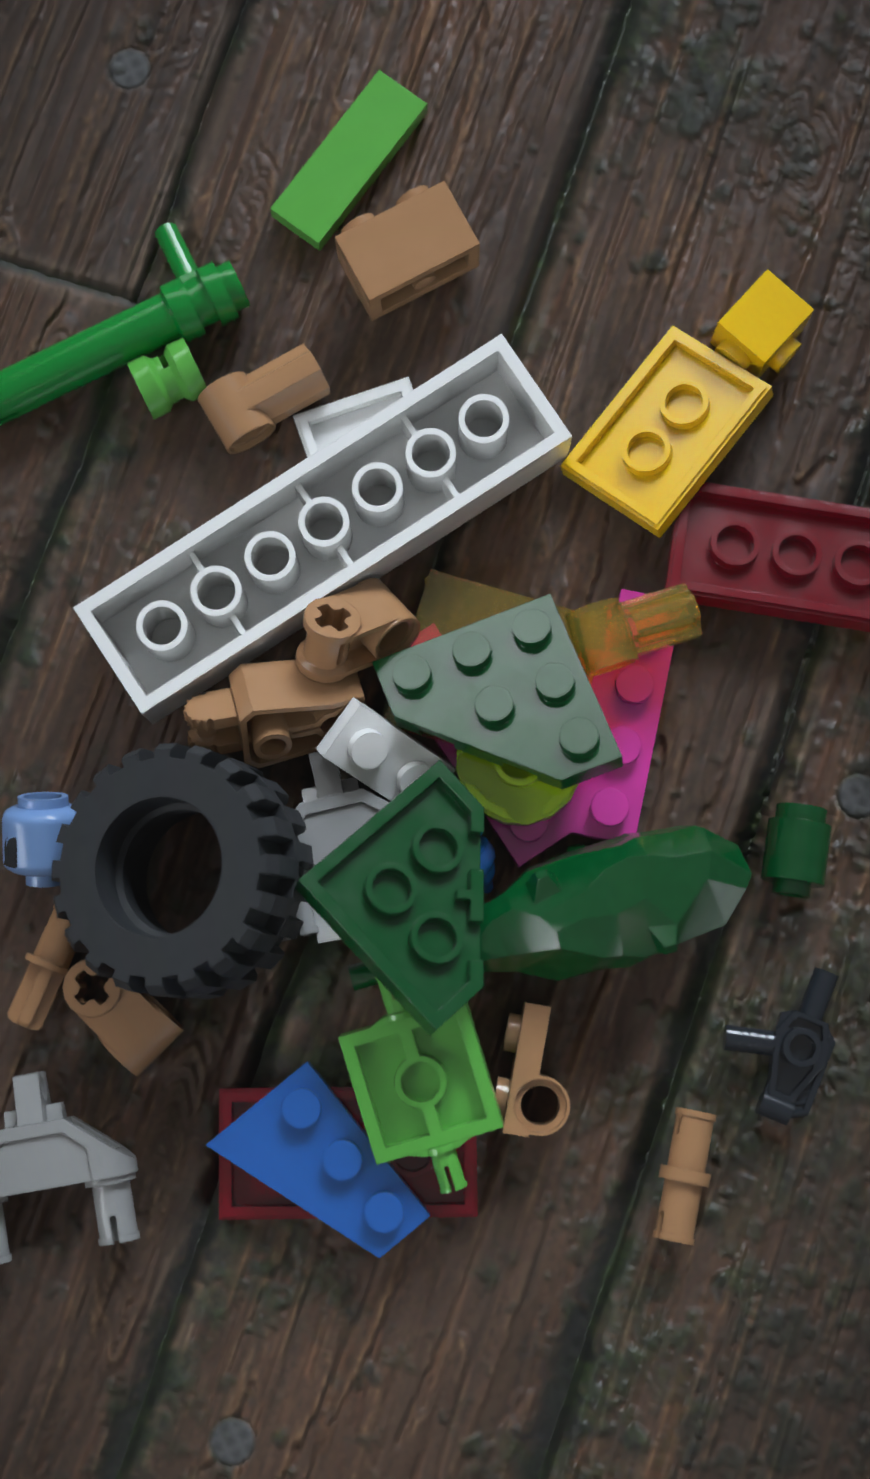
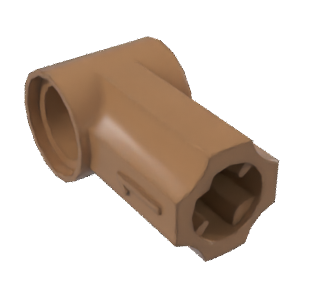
(250, 405)

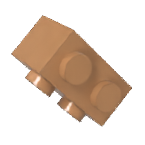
(407, 249)

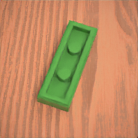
(349, 160)

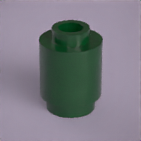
(796, 849)

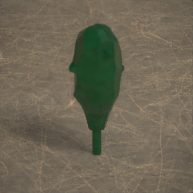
(609, 904)

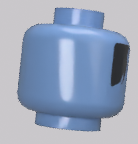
(32, 833)

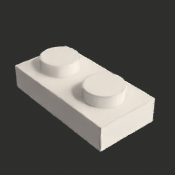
(376, 750)

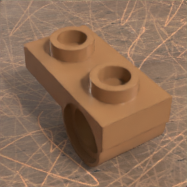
(526, 1039)

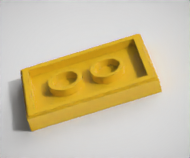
(666, 431)

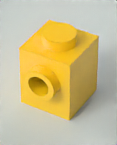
(762, 326)

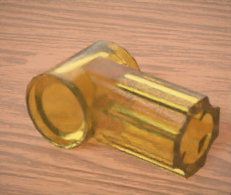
(617, 632)

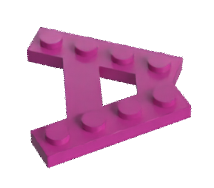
(612, 801)

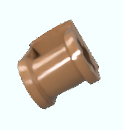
(353, 631)
(127, 1023)

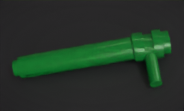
(179, 310)

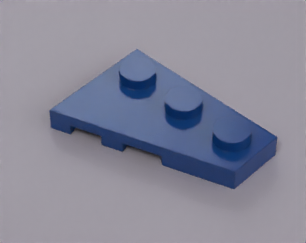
(322, 1160)

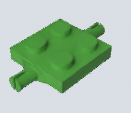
(421, 1089)

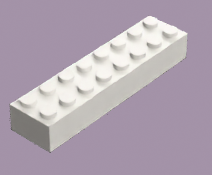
(325, 528)

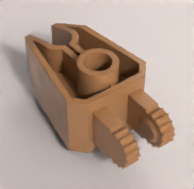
(268, 712)

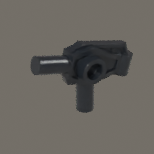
(796, 1051)

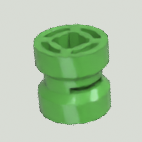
(167, 378)

